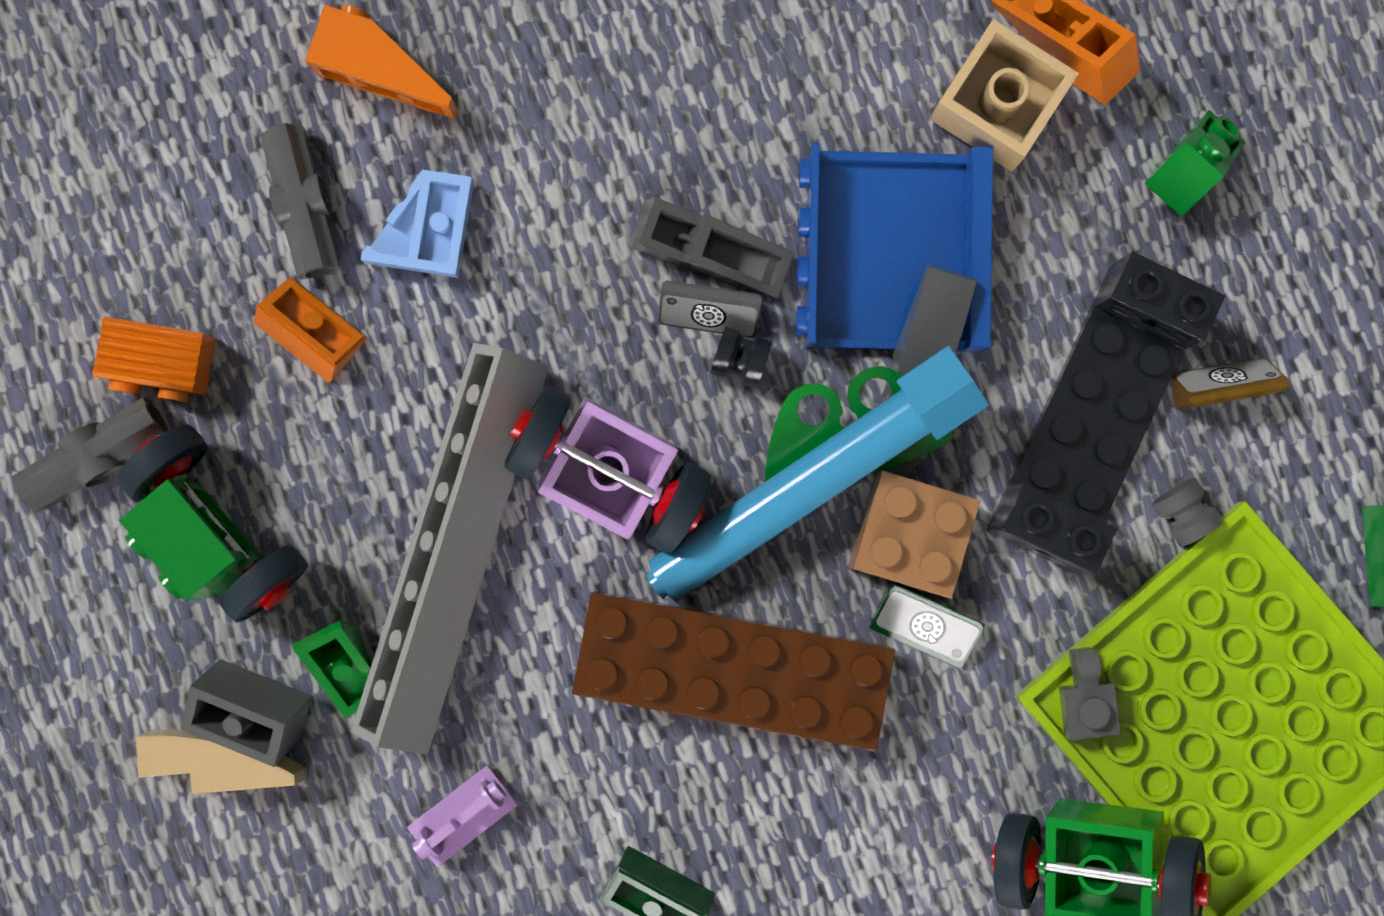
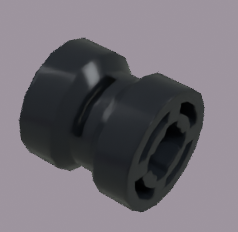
(752, 360)

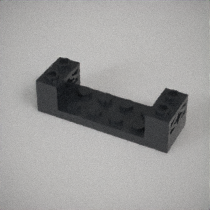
(1102, 412)

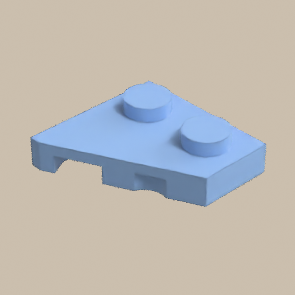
(427, 227)

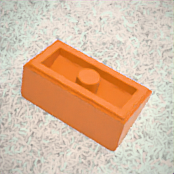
(308, 329)

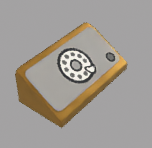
(1226, 383)

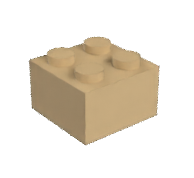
(1003, 95)

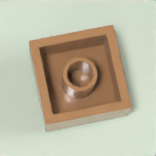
(914, 534)

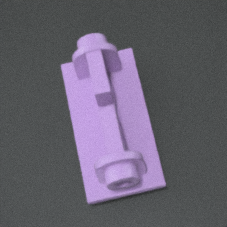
(461, 817)

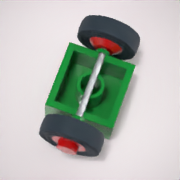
(193, 537)
(1099, 863)

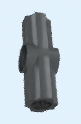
(299, 201)
(88, 456)

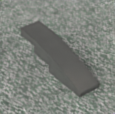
(931, 325)

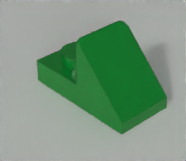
(337, 663)

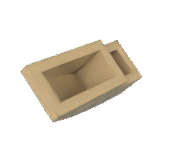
(209, 764)

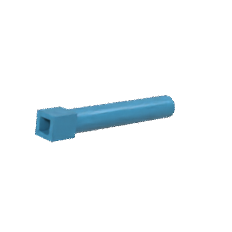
(932, 400)

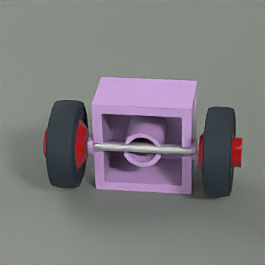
(608, 469)

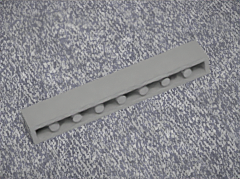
(447, 553)

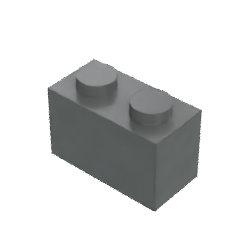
(245, 712)

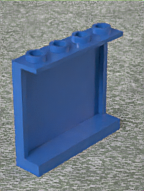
(874, 231)

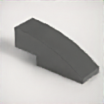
(710, 248)

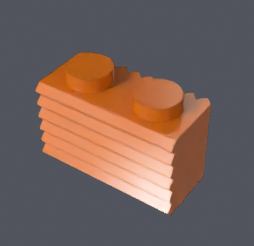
(153, 357)

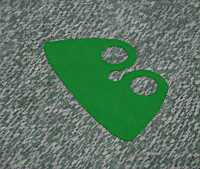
(794, 439)

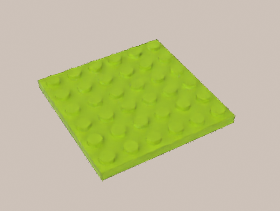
(1237, 708)

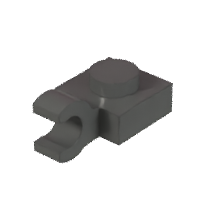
(1088, 705)

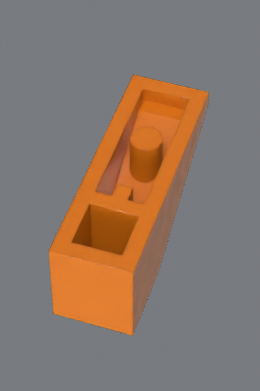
(1080, 38)
(361, 55)

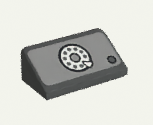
(708, 308)

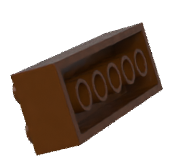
(733, 670)

